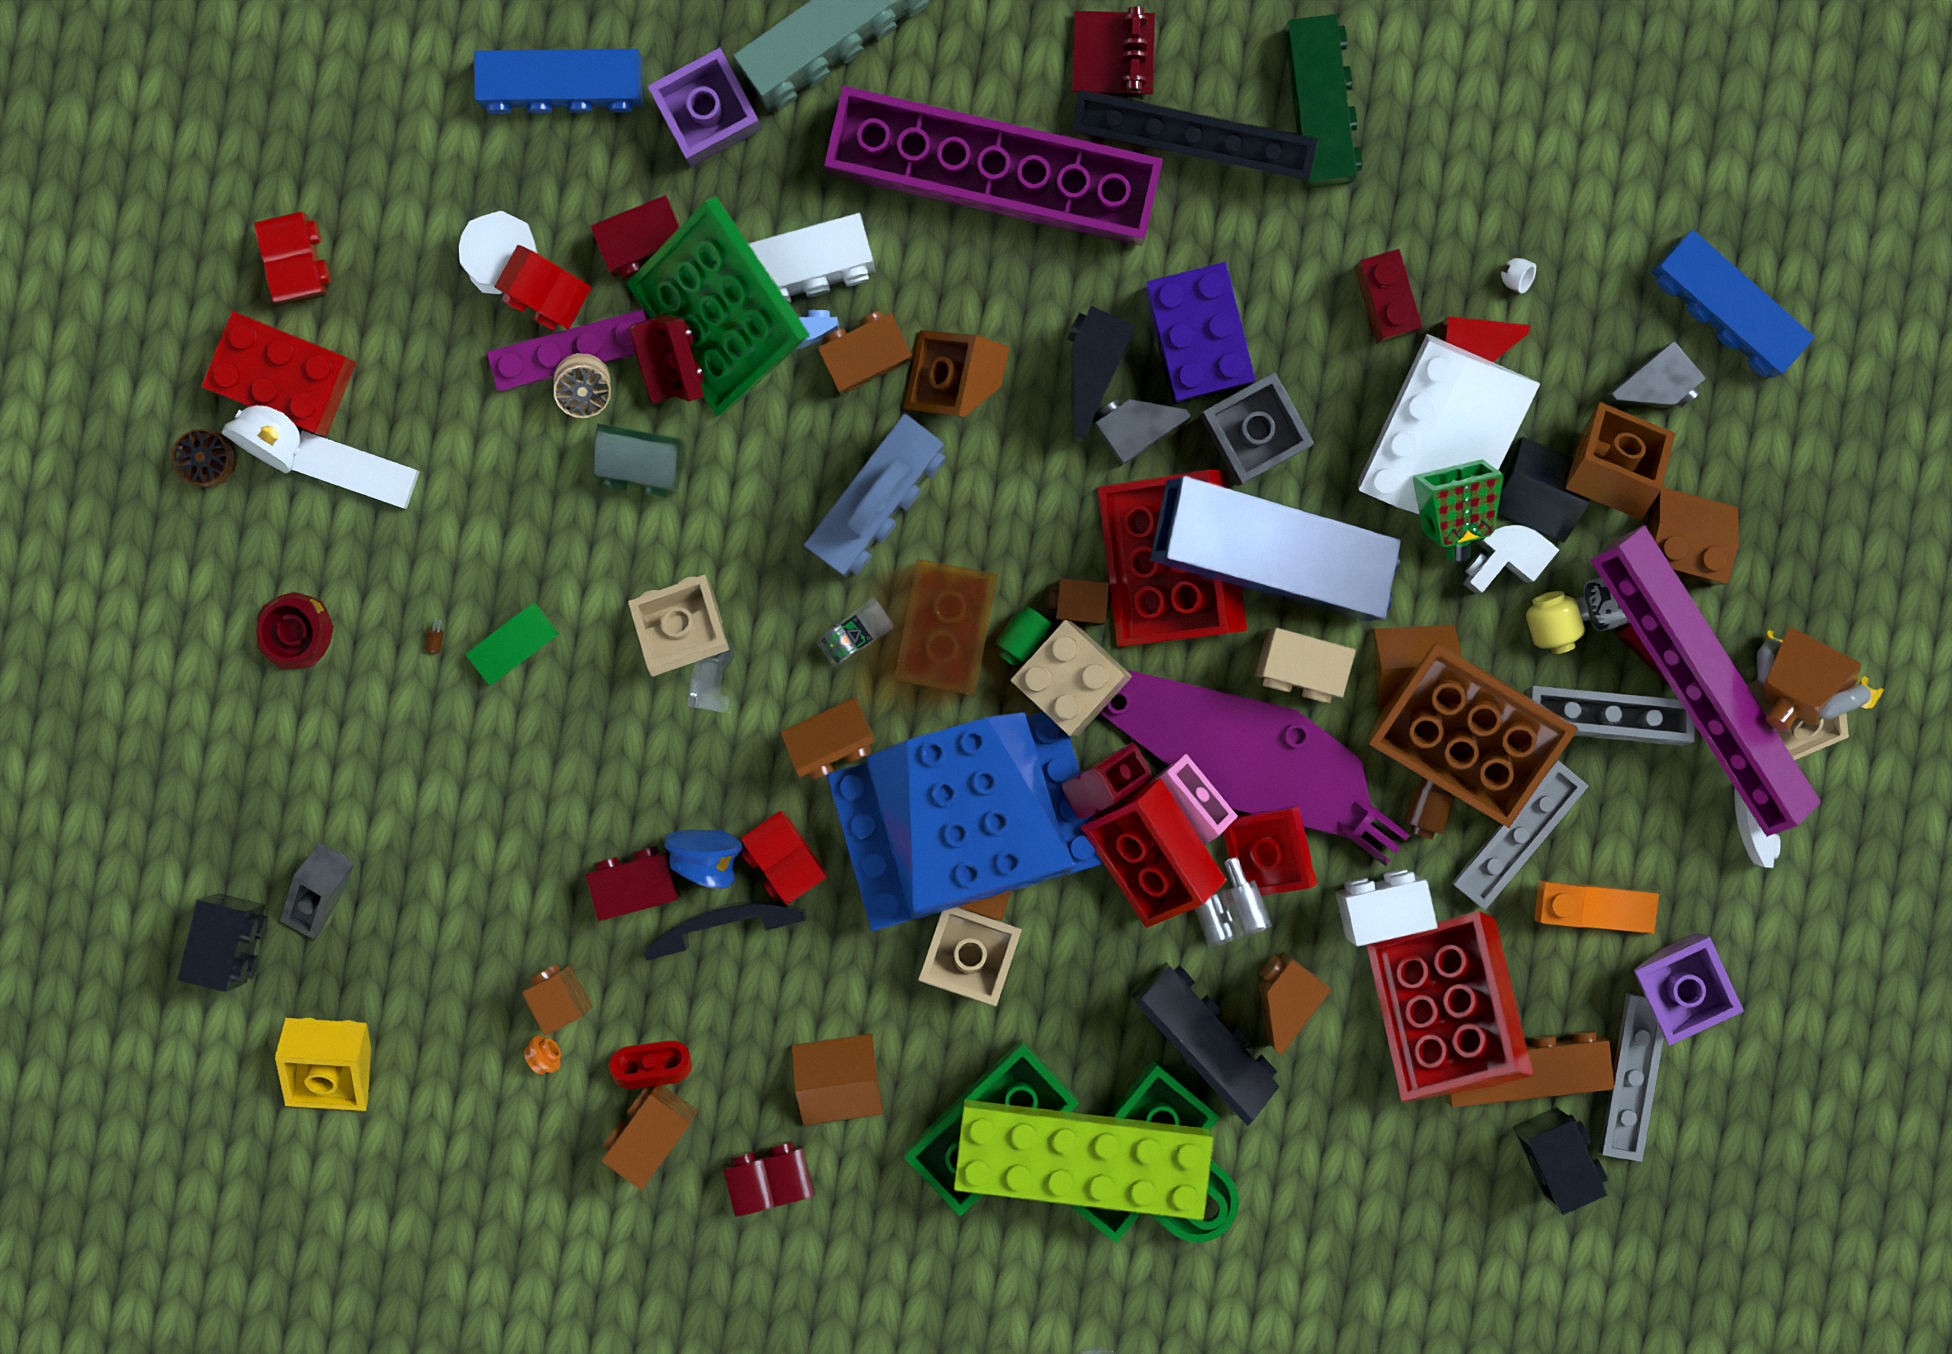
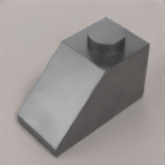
(1660, 381)
(1136, 426)
(316, 890)

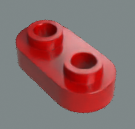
(651, 1064)

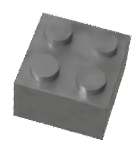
(1256, 429)

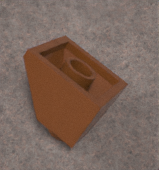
(954, 373)

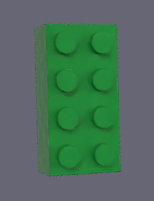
(1015, 1080)

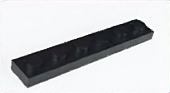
(1195, 134)

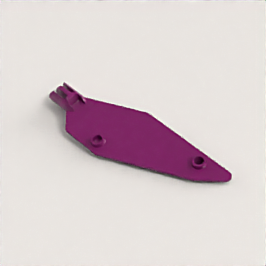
(1255, 755)

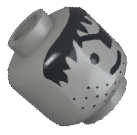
(1600, 606)

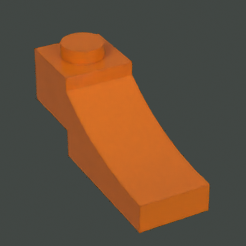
(1596, 907)

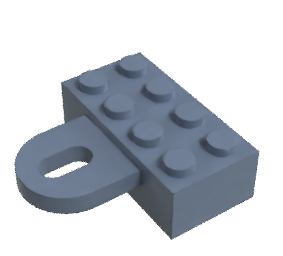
(876, 496)

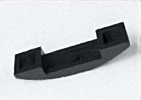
(773, 915)

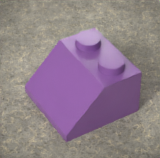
(1687, 988)

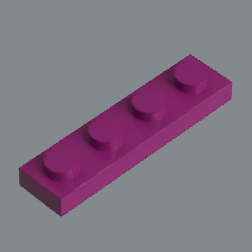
(539, 357)

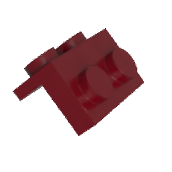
(666, 359)

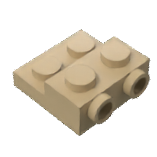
(678, 625)

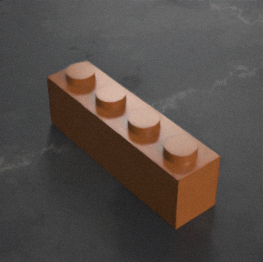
(1557, 1069)

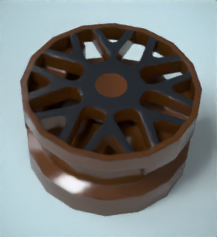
(204, 457)

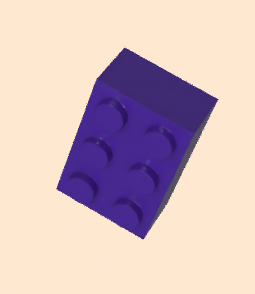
(1199, 333)

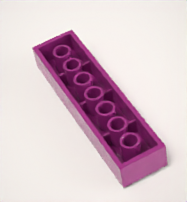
(992, 166)

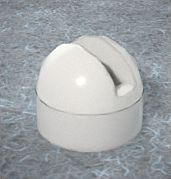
(1519, 275)

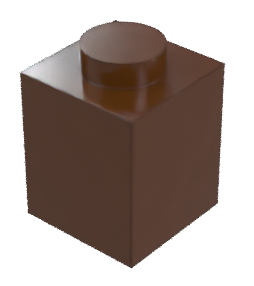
(1079, 601)

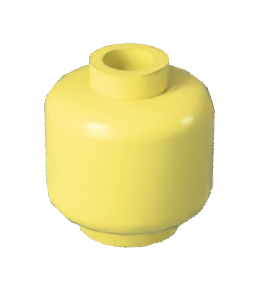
(1555, 622)

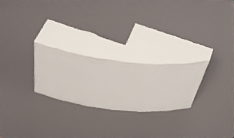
(1758, 846)

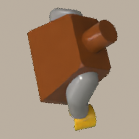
(1809, 680)

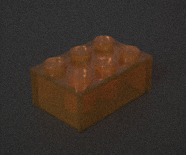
(946, 626)

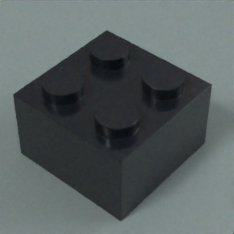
(223, 942)
(1561, 1161)

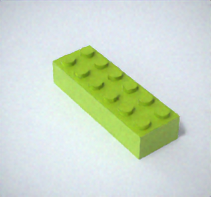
(1083, 1159)

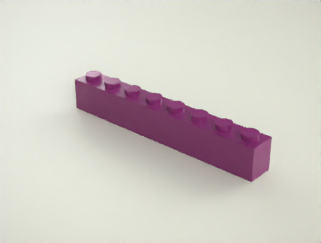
(1706, 681)

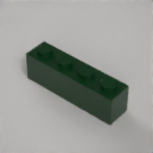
(1321, 98)

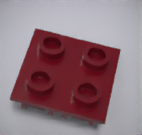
(1114, 51)

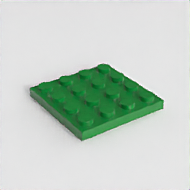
(725, 298)

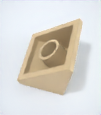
(970, 955)

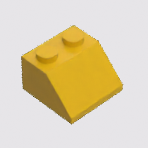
(324, 1064)

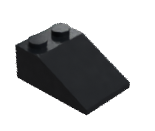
(1094, 358)

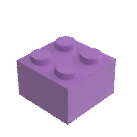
(705, 107)

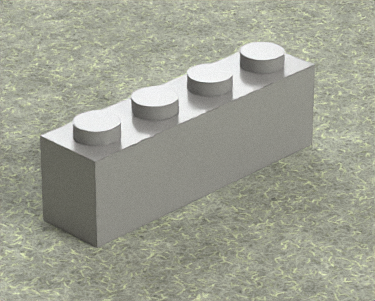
(1618, 715)

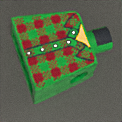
(1459, 505)

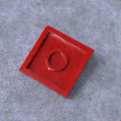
(1272, 850)

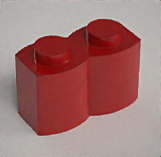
(292, 257)
(542, 287)
(783, 858)

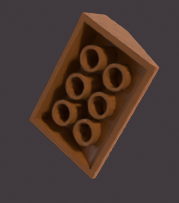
(1471, 734)

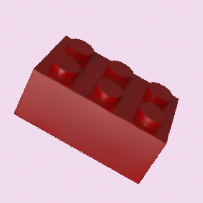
(279, 372)
(1154, 854)

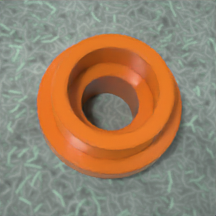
(543, 1055)

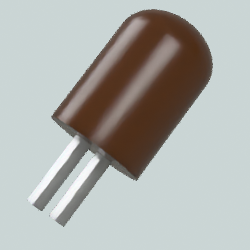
(434, 638)

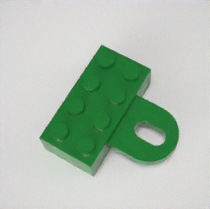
(1165, 1099)

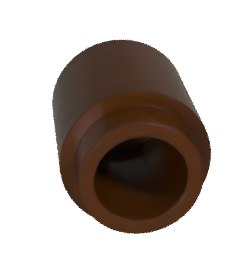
(1429, 809)

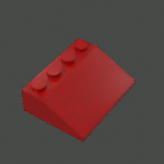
(1151, 598)
(1449, 1008)

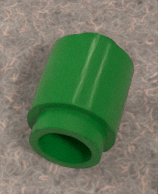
(1022, 636)

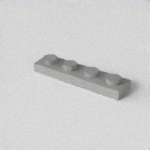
(1511, 847)
(1634, 1081)

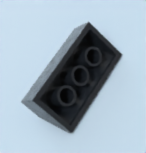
(1206, 1042)

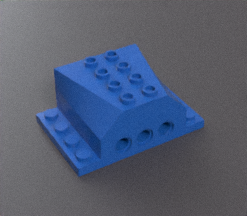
(961, 817)

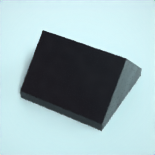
(1536, 492)

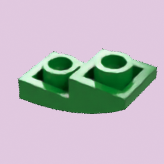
(512, 643)

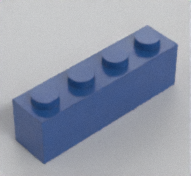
(558, 79)
(1732, 305)

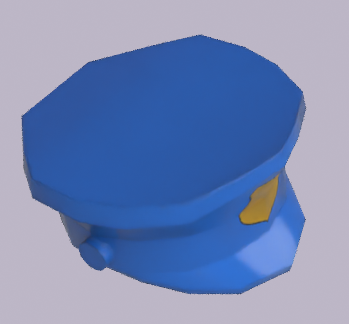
(703, 856)

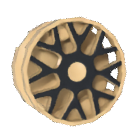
(582, 384)

